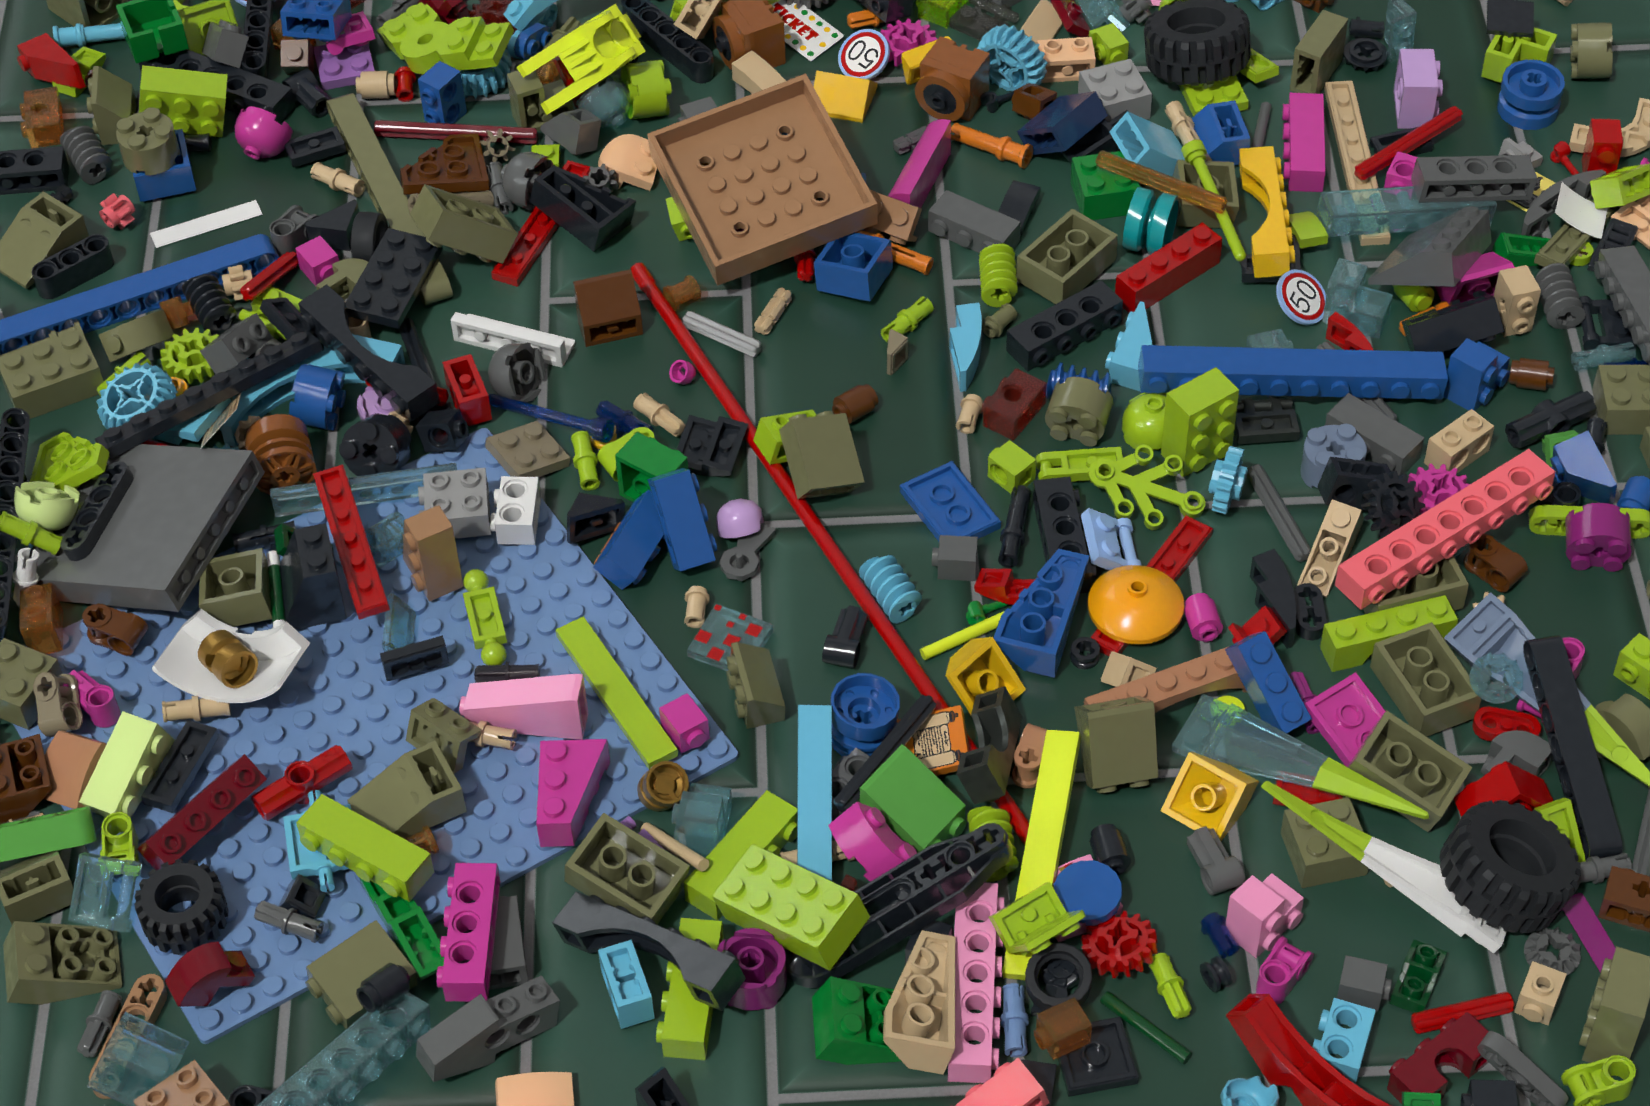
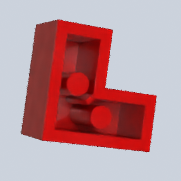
(1505, 783)

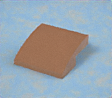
(70, 766)

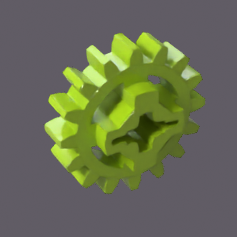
(187, 349)

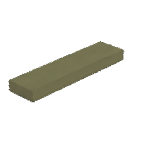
(1565, 244)

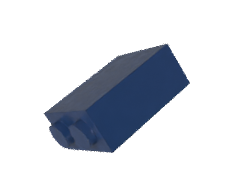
(1063, 122)

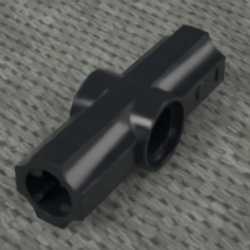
(1550, 418)

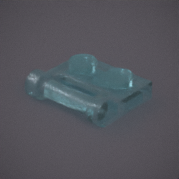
(93, 891)

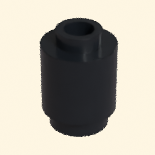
(1109, 847)
(383, 987)

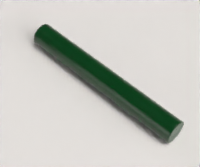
(1146, 1027)

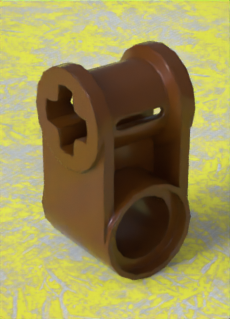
(1495, 565)
(114, 628)

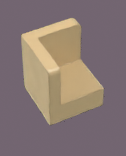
(1124, 669)

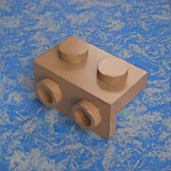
(895, 218)

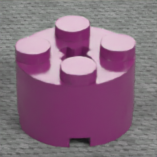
(1598, 537)
(762, 964)

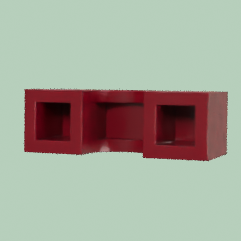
(1452, 1047)

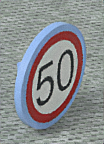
(864, 54)
(1301, 297)

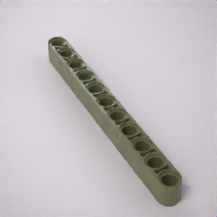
(382, 183)

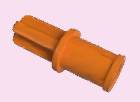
(863, 19)

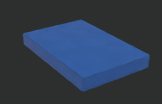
(949, 503)

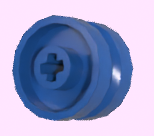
(1530, 94)

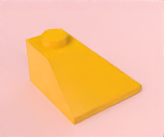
(980, 669)
(1209, 794)

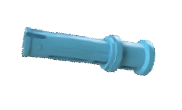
(82, 35)

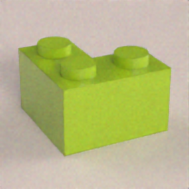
(1506, 51)

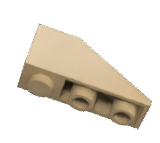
(1332, 545)

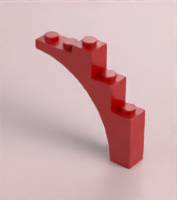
(1289, 1059)

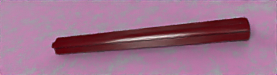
(440, 131)

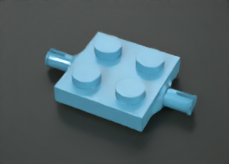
(303, 860)

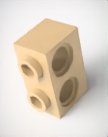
(1460, 442)

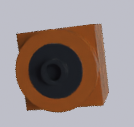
(748, 27)
(952, 80)

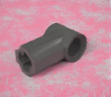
(1216, 867)

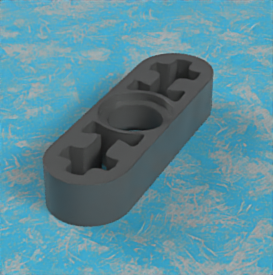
(1523, 1071)

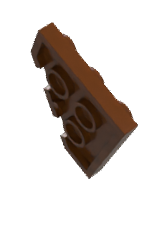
(451, 167)

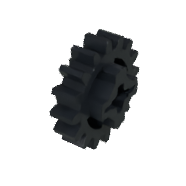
(1391, 505)

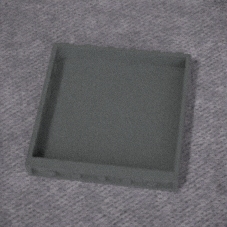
(160, 531)

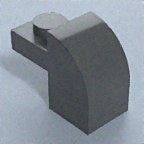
(1521, 750)

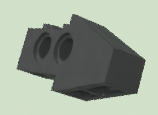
(486, 1027)

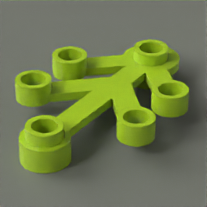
(1142, 485)

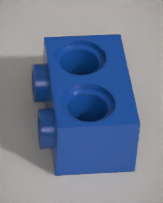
(442, 94)

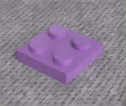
(342, 69)

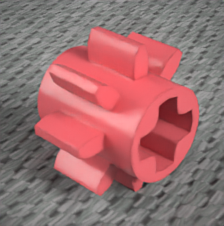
(117, 211)

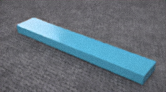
(814, 789)

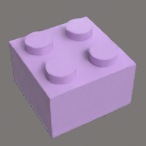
(1416, 87)

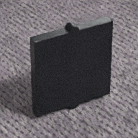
(1510, 18)

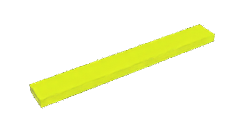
(1046, 826)

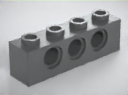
(1473, 178)

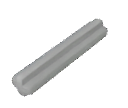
(722, 334)

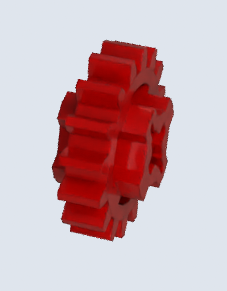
(1120, 945)

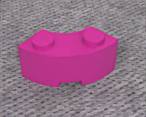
(868, 838)

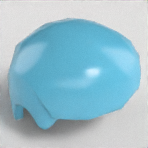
(1249, 1093)

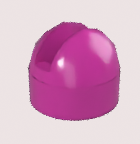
(679, 376)

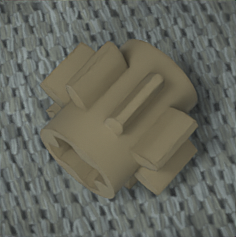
(501, 152)

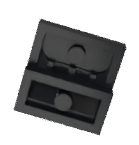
(712, 445)

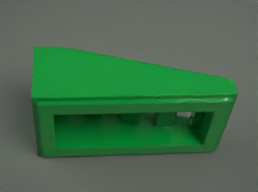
(1517, 248)

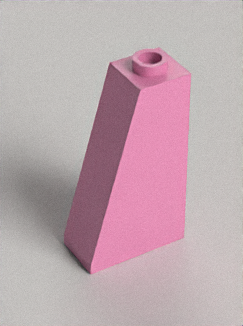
(530, 705)

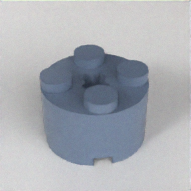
(1329, 441)

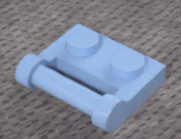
(1102, 540)

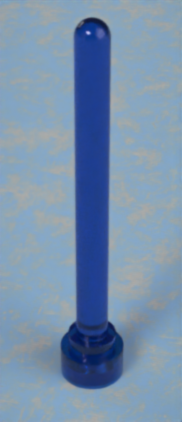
(599, 428)

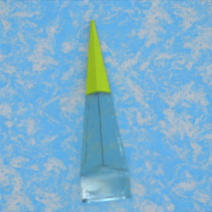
(1263, 750)

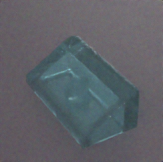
(398, 624)

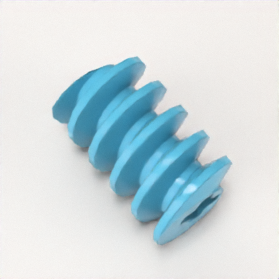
(890, 587)

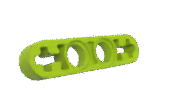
(1544, 520)

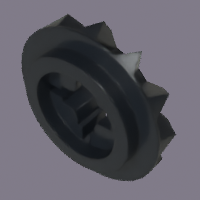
(1367, 47)

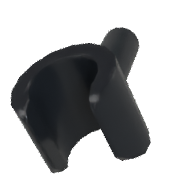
(992, 101)

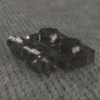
(976, 22)

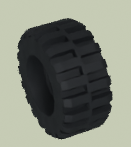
(1197, 41)
(1510, 866)

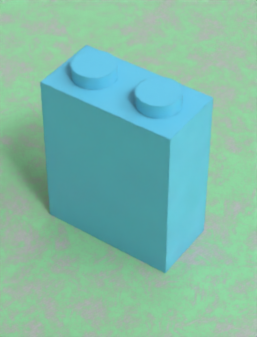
(1147, 143)

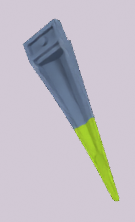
(1499, 630)

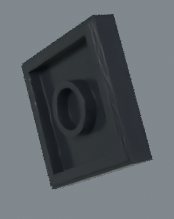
(1102, 1063)

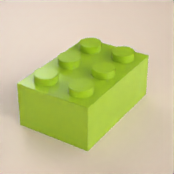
(187, 97)
(1200, 421)

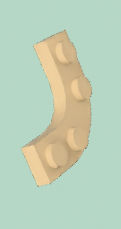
(1635, 135)

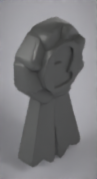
(742, 561)

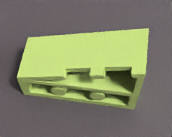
(126, 766)

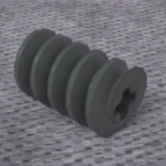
(86, 154)
(1559, 296)

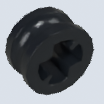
(1086, 644)
(1215, 974)

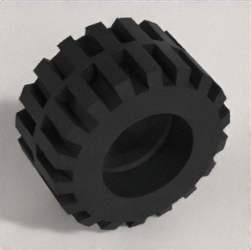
(174, 885)

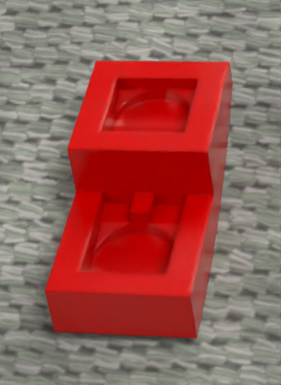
(1346, 334)
(1000, 585)

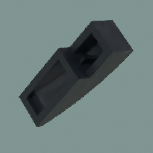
(1095, 140)
(1275, 591)

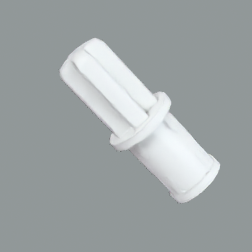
(26, 572)

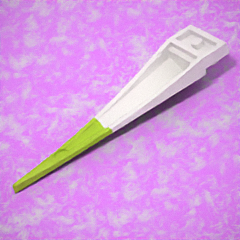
(1406, 872)

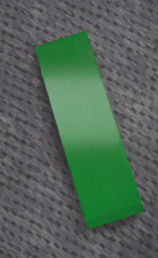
(408, 929)

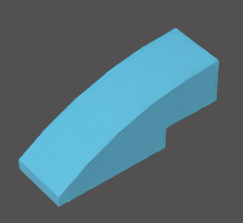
(966, 343)

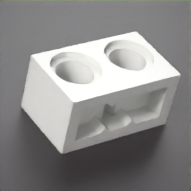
(517, 510)

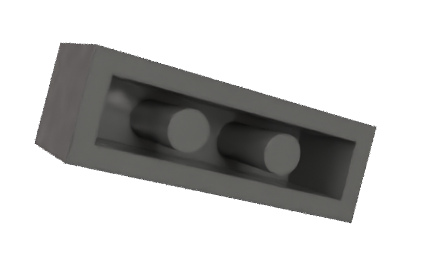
(971, 223)
(1384, 437)

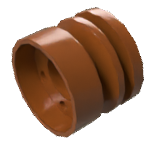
(282, 450)

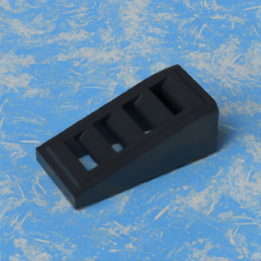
(1616, 232)

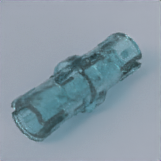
(1602, 354)

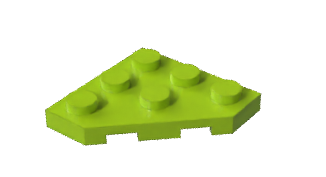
(69, 461)

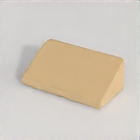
(1042, 22)

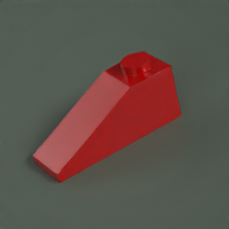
(49, 62)

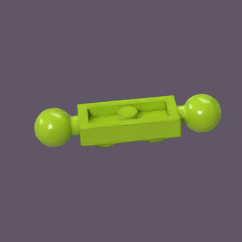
(484, 617)

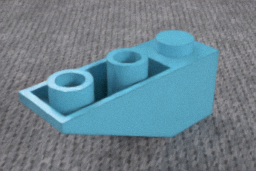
(1125, 359)

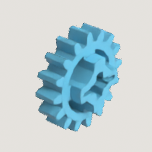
(1228, 480)

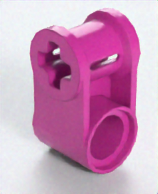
(1285, 967)

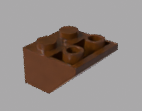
(608, 308)
(22, 777)

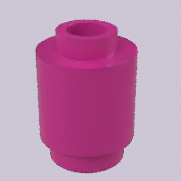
(1202, 617)

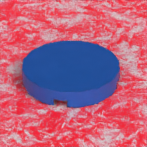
(1089, 888)

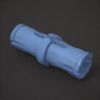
(1014, 1020)

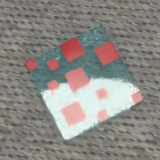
(721, 629)

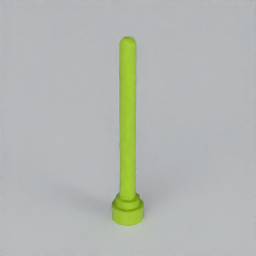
(1194, 153)

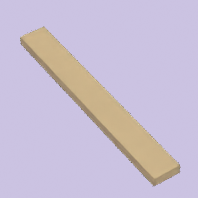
(1351, 143)

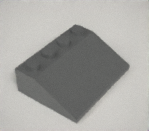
(1438, 252)

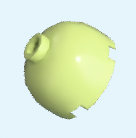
(47, 506)

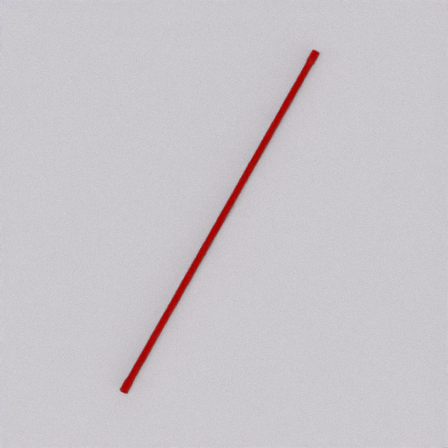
(826, 543)

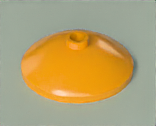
(1135, 604)

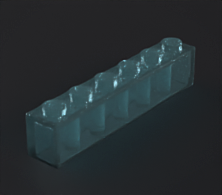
(1384, 211)

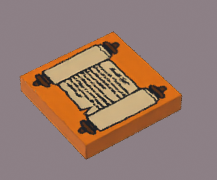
(941, 740)

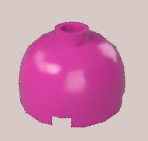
(260, 133)

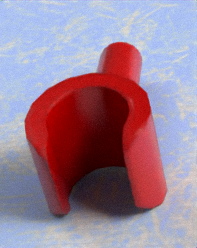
(1560, 154)

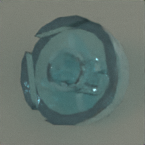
(607, 102)

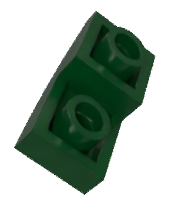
(1417, 977)

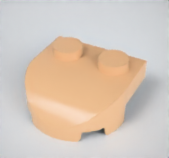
(630, 159)

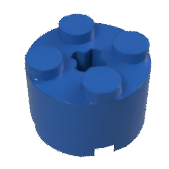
(317, 396)

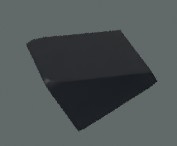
(303, 896)

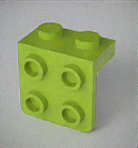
(1033, 920)

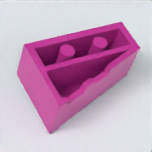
(566, 787)

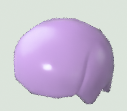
(738, 518)

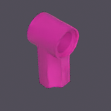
(96, 700)

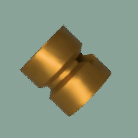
(227, 658)
(662, 786)

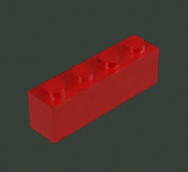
(1169, 268)

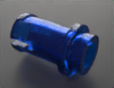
(1219, 934)

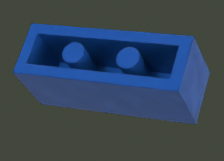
(682, 519)
(632, 544)
(1268, 682)

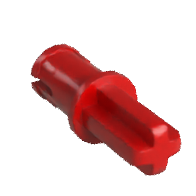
(805, 265)

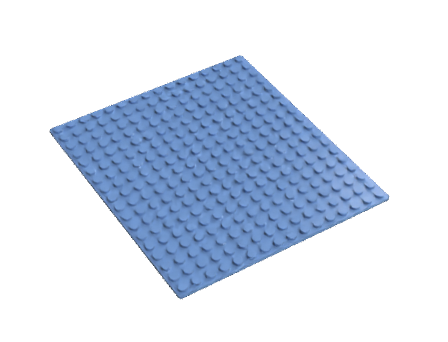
(344, 700)

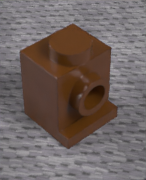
(1032, 99)

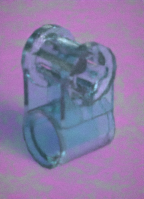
(386, 539)

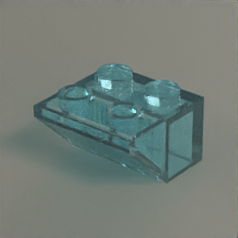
(136, 1059)

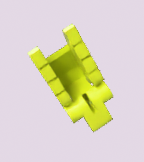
(589, 53)

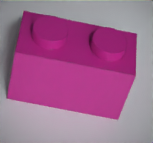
(1480, 276)

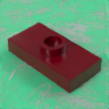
(1071, 17)

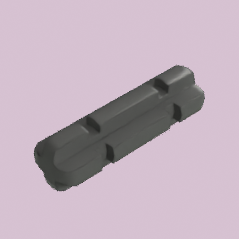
(902, 145)

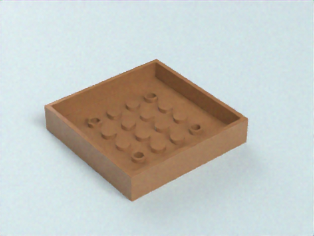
(762, 179)

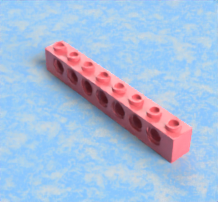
(1444, 529)

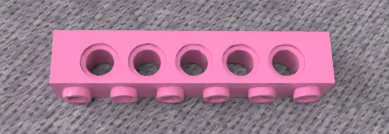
(969, 1061)

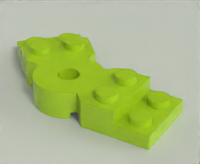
(462, 44)

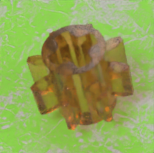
(177, 312)

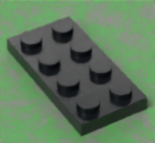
(392, 278)

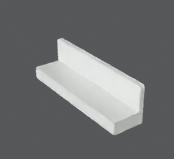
(495, 334)

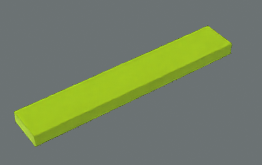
(616, 692)

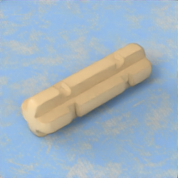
(773, 311)

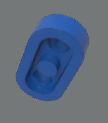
(532, 40)

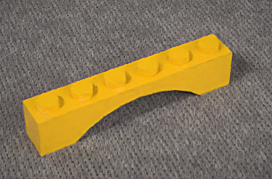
(1263, 179)

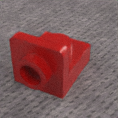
(1263, 620)

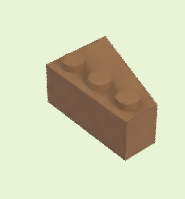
(432, 553)

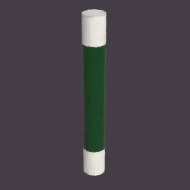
(275, 587)

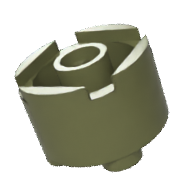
(1591, 50)
(147, 142)
(1078, 411)

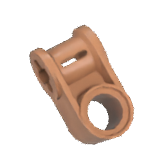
(1028, 756)

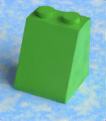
(914, 801)

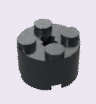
(376, 445)

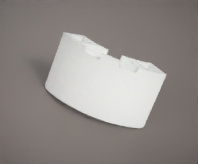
(275, 649)

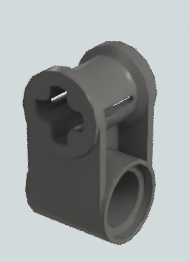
(290, 230)

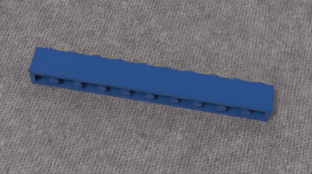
(1298, 371)

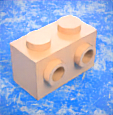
(1067, 58)

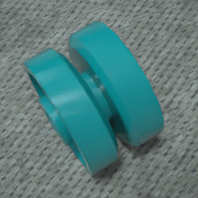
(1150, 220)

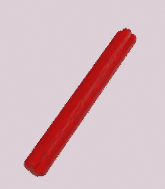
(1408, 142)

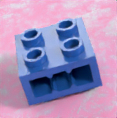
(315, 19)

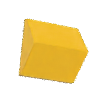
(844, 95)

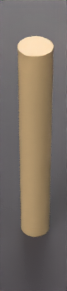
(677, 847)

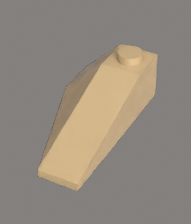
(922, 1006)

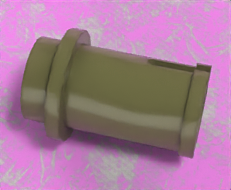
(994, 324)

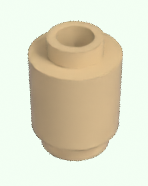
(376, 84)

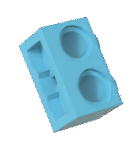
(626, 984)
(1345, 1042)

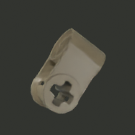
(59, 706)

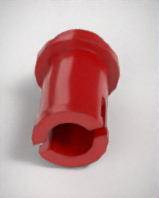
(405, 80)

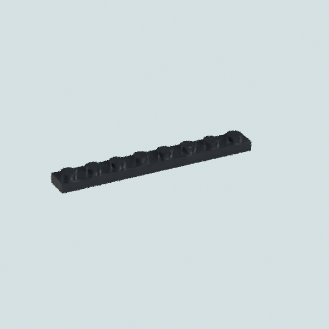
(209, 394)

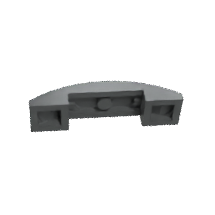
(1546, 202)

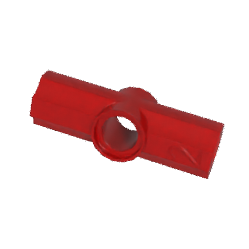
(299, 780)

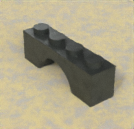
(987, 769)

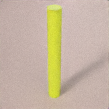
(960, 637)

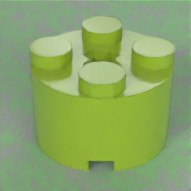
(646, 89)

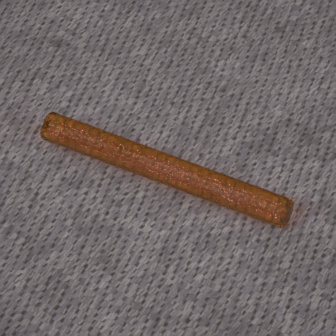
(1161, 181)

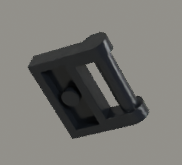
(1610, 323)

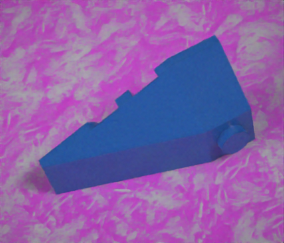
(1040, 620)

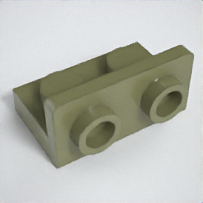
(441, 724)

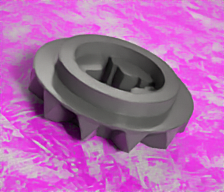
(1568, 956)

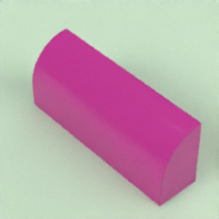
(924, 164)

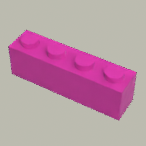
(1304, 142)

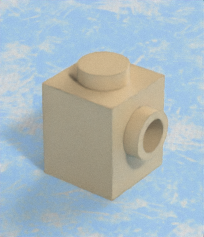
(1540, 993)

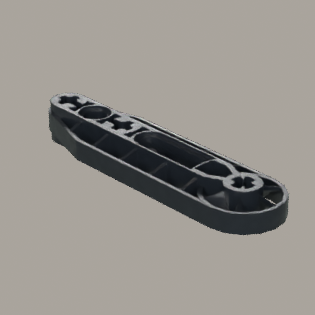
(913, 897)

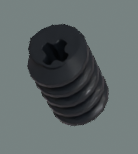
(209, 303)

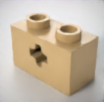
(698, 17)
(1517, 299)

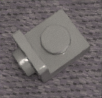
(1510, 147)

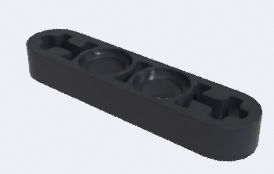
(82, 538)

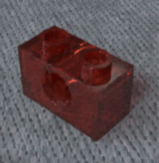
(1014, 404)

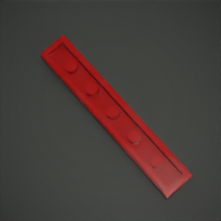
(531, 240)
(351, 542)
(1170, 559)

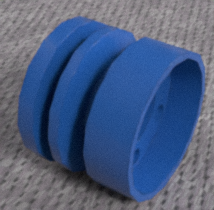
(862, 712)

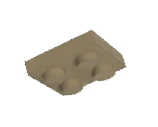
(527, 451)

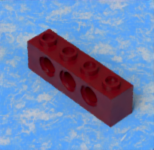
(202, 813)

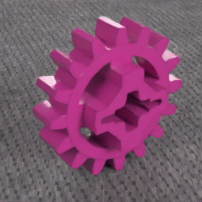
(906, 37)
(1436, 484)

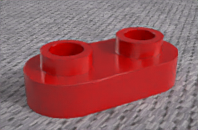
(1502, 721)

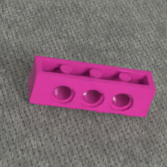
(470, 883)

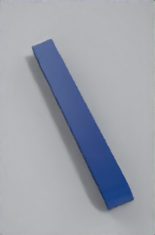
(133, 294)

